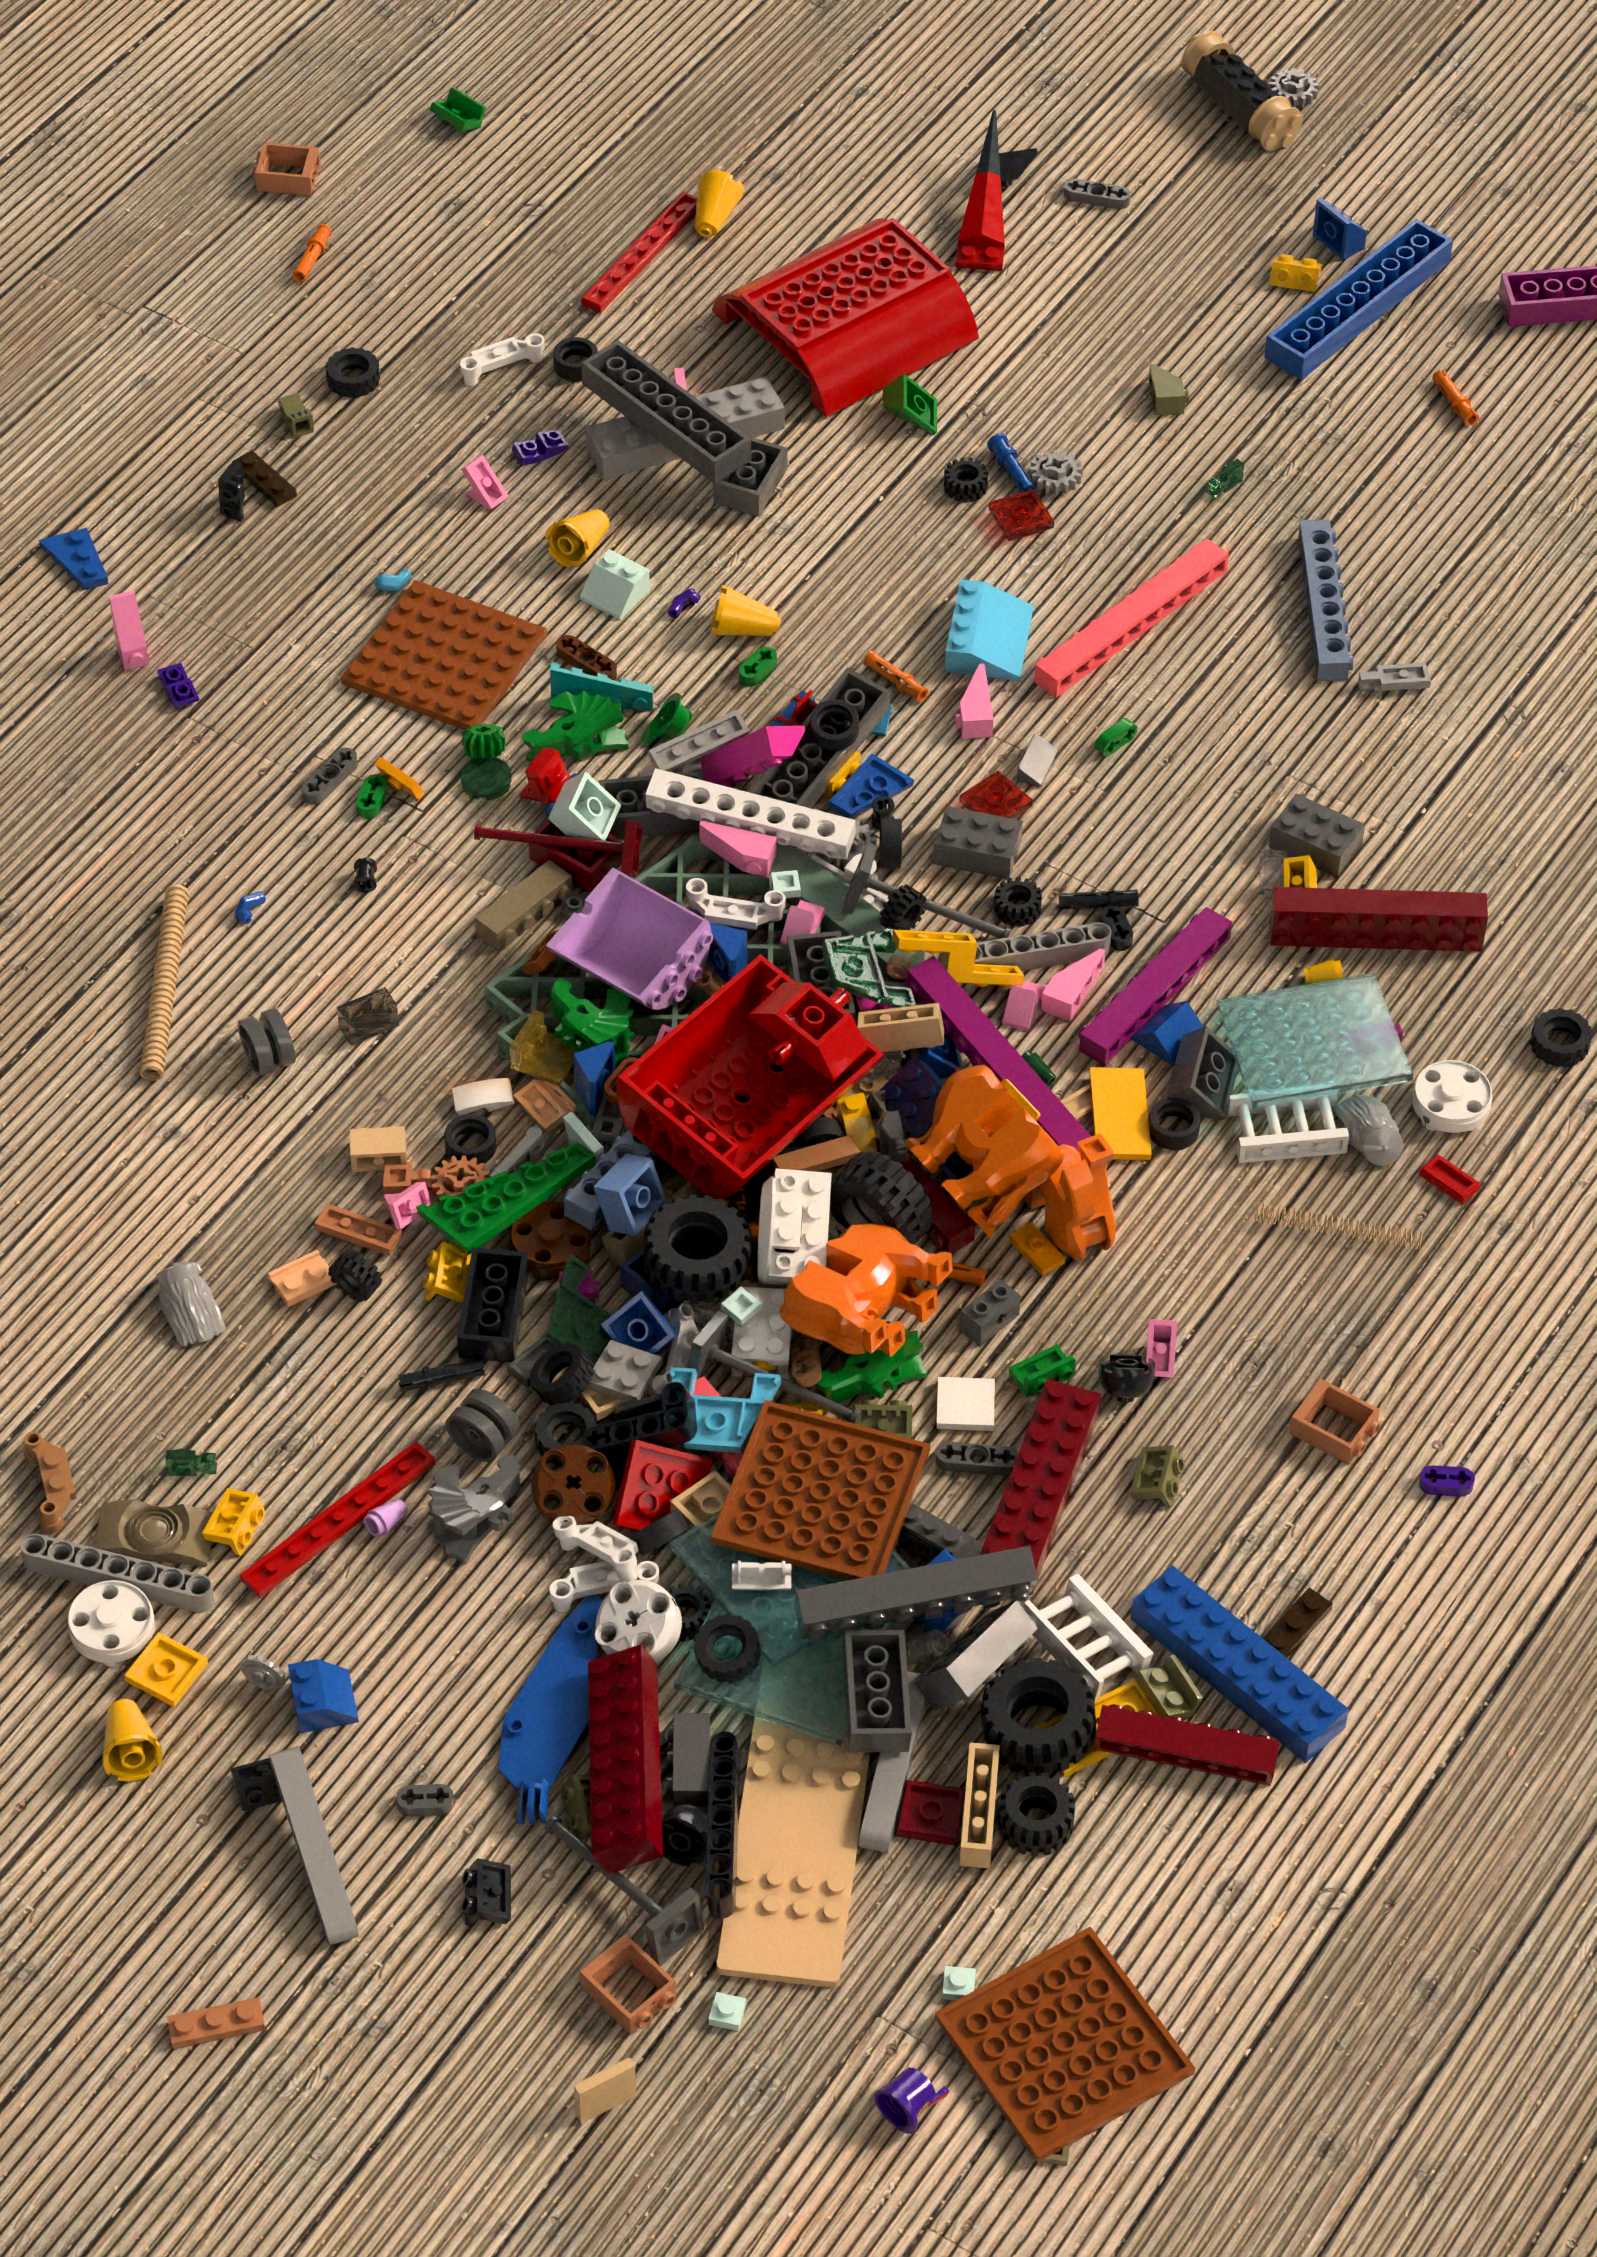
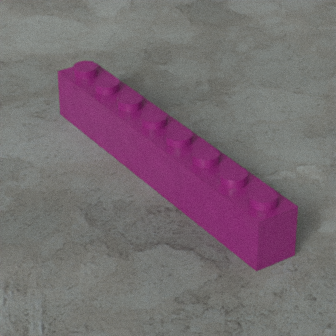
(1154, 985)

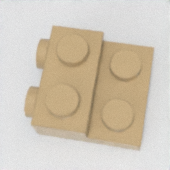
(702, 1499)

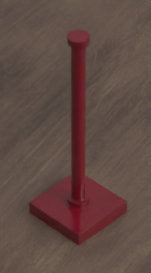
(628, 848)

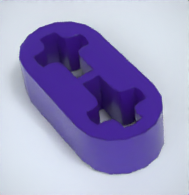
(1446, 1480)

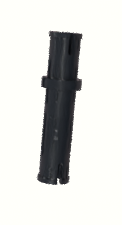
(1088, 900)
(440, 1375)

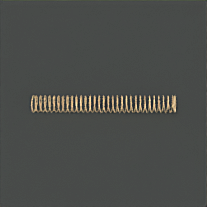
(1342, 1232)

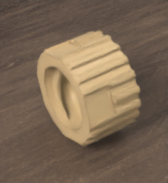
(898, 966)

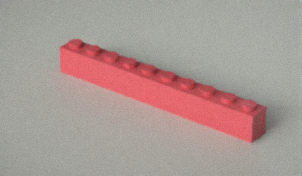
(1131, 617)

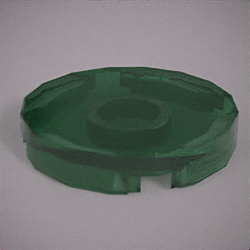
(486, 778)

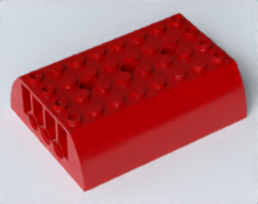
(686, 1087)

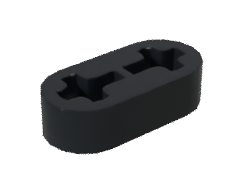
(1121, 926)

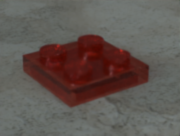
(1021, 515)
(996, 797)

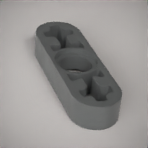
(1075, 191)
(327, 786)
(970, 1449)

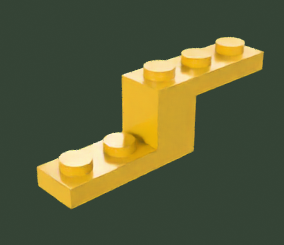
(958, 957)

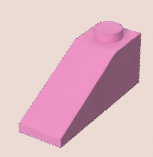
(128, 630)
(975, 711)
(742, 848)
(1070, 986)

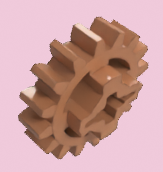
(456, 1176)

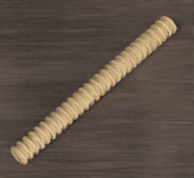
(164, 983)

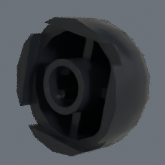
(1126, 1376)
(684, 1834)

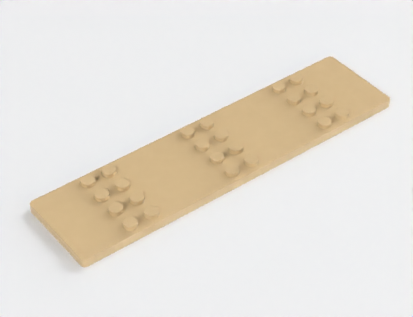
(794, 1858)

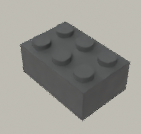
(755, 482)
(1317, 832)
(977, 842)

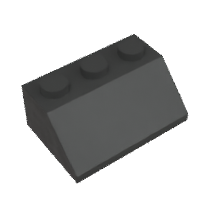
(1204, 1073)

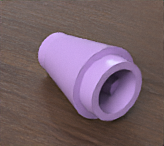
(384, 1517)

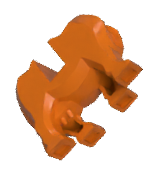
(993, 1136)
(865, 1276)

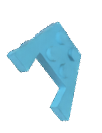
(726, 1422)

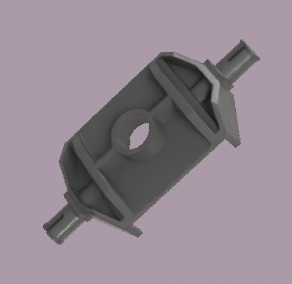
(887, 1128)

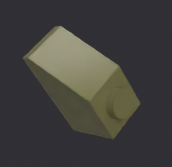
(1166, 391)

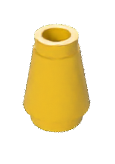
(1323, 972)

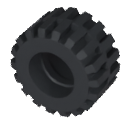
(1036, 1834)

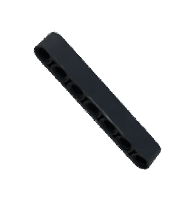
(723, 1819)

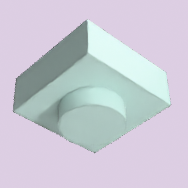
(787, 883)
(741, 1306)
(958, 1982)
(727, 2011)

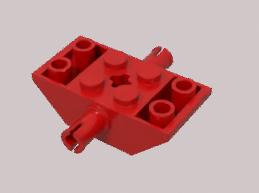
(811, 1027)

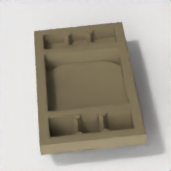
(154, 1532)

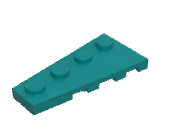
(627, 692)

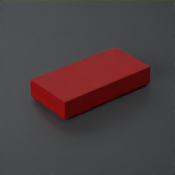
(1450, 1179)

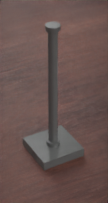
(863, 879)
(707, 1350)
(670, 1927)

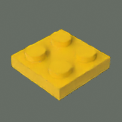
(166, 1669)

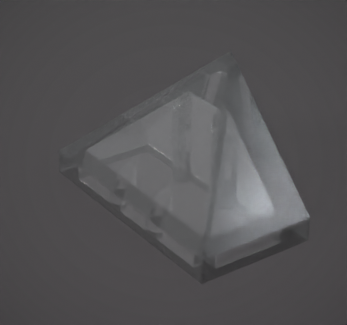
(704, 1313)

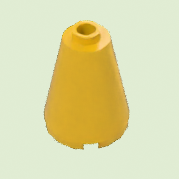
(715, 201)
(576, 537)
(742, 616)
(129, 1743)

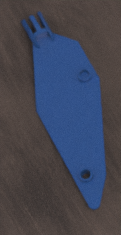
(550, 1712)

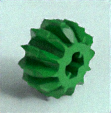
(483, 741)

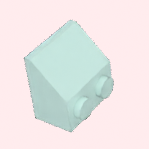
(615, 584)
(584, 809)

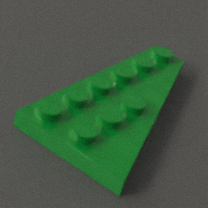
(504, 1198)

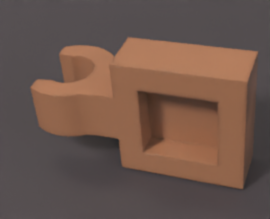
(400, 1177)

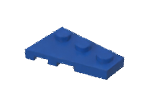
(78, 556)
(871, 780)

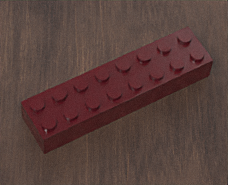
(1378, 919)
(1044, 1471)
(624, 1760)

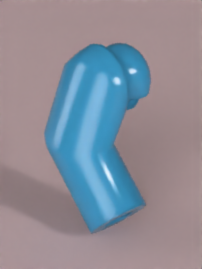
(392, 582)

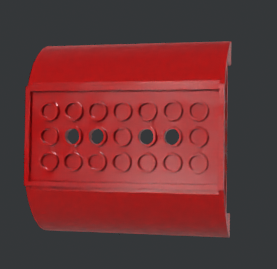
(865, 326)

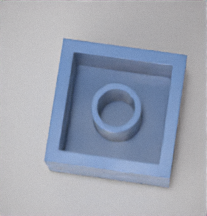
(630, 1194)

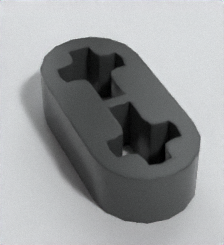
(425, 1800)

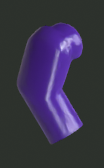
(680, 600)

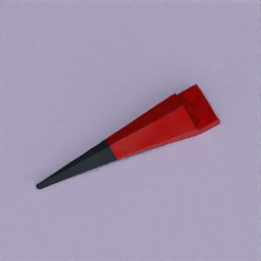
(982, 231)

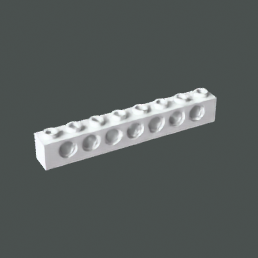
(742, 803)

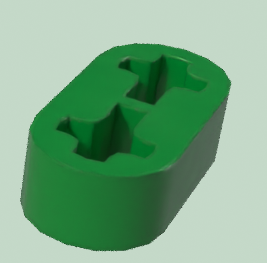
(760, 669)
(1115, 737)
(377, 797)

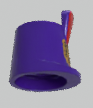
(907, 2098)

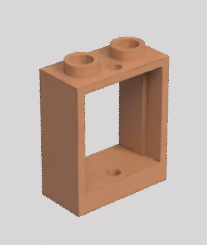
(287, 155)
(1344, 1403)
(608, 1963)

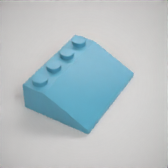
(988, 630)

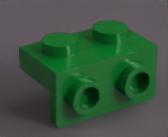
(459, 110)
(1034, 1371)

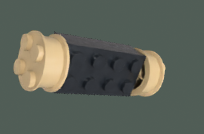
(1241, 91)

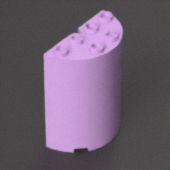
(636, 941)

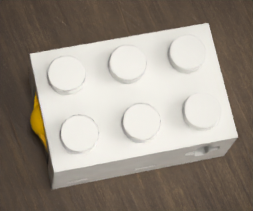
(764, 1337)

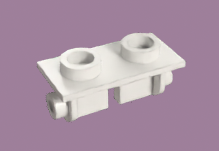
(761, 1576)

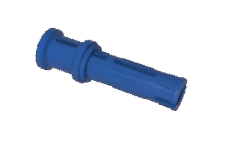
(1007, 457)

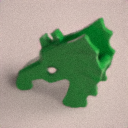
(589, 727)
(595, 1026)
(877, 1375)

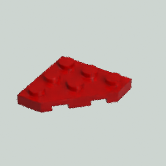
(652, 1480)

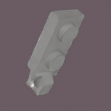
(1395, 677)

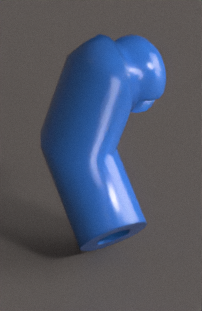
(243, 909)

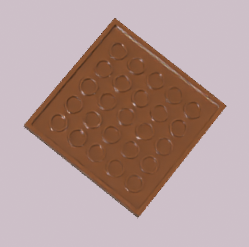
(444, 656)
(820, 1493)
(1064, 2044)

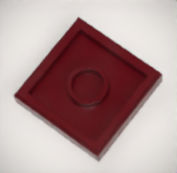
(931, 1812)

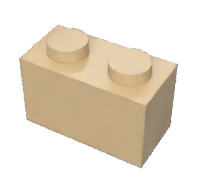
(377, 1147)

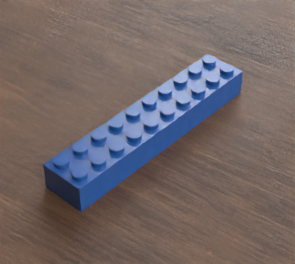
(1358, 299)

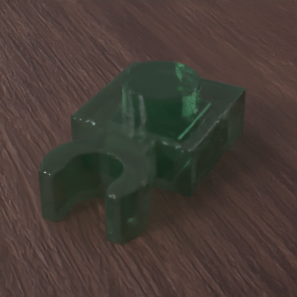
(1228, 478)
(187, 1463)

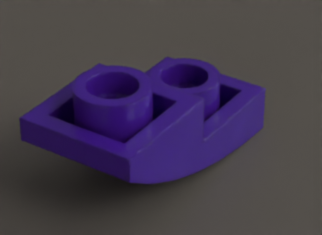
(543, 447)
(177, 685)

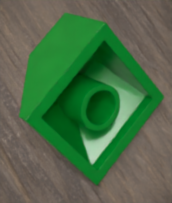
(911, 403)

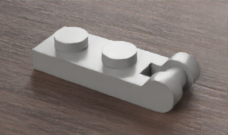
(527, 1151)

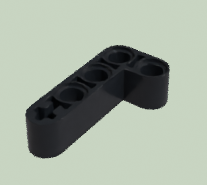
(610, 1436)

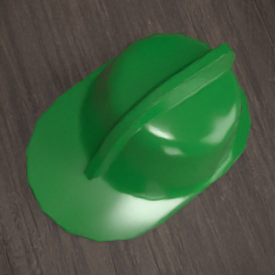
(669, 721)

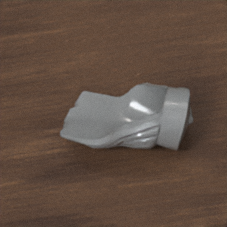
(1370, 1129)
(189, 1304)

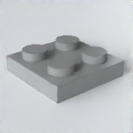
(624, 1371)

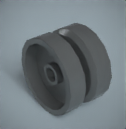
(266, 1041)
(482, 1425)

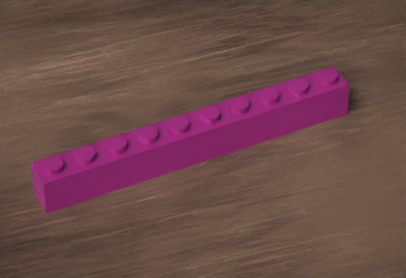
(986, 1046)

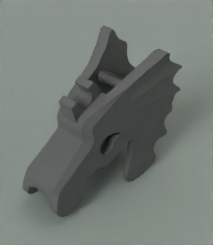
(464, 1515)

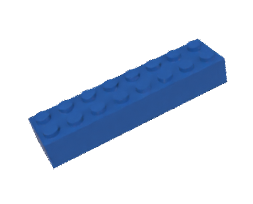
(1239, 1664)

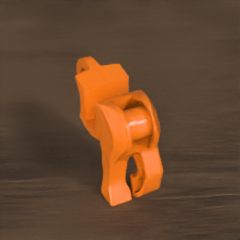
(1078, 1199)

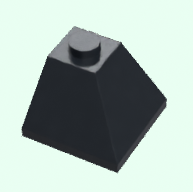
(1014, 164)

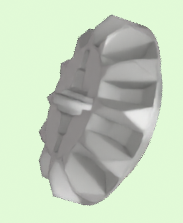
(263, 1672)

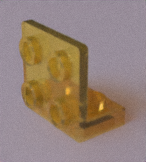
(540, 1053)

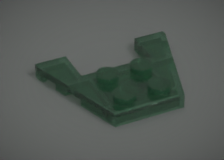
(855, 968)
(575, 1316)

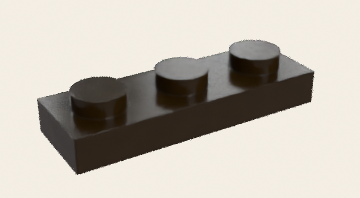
(266, 479)
(1298, 1622)

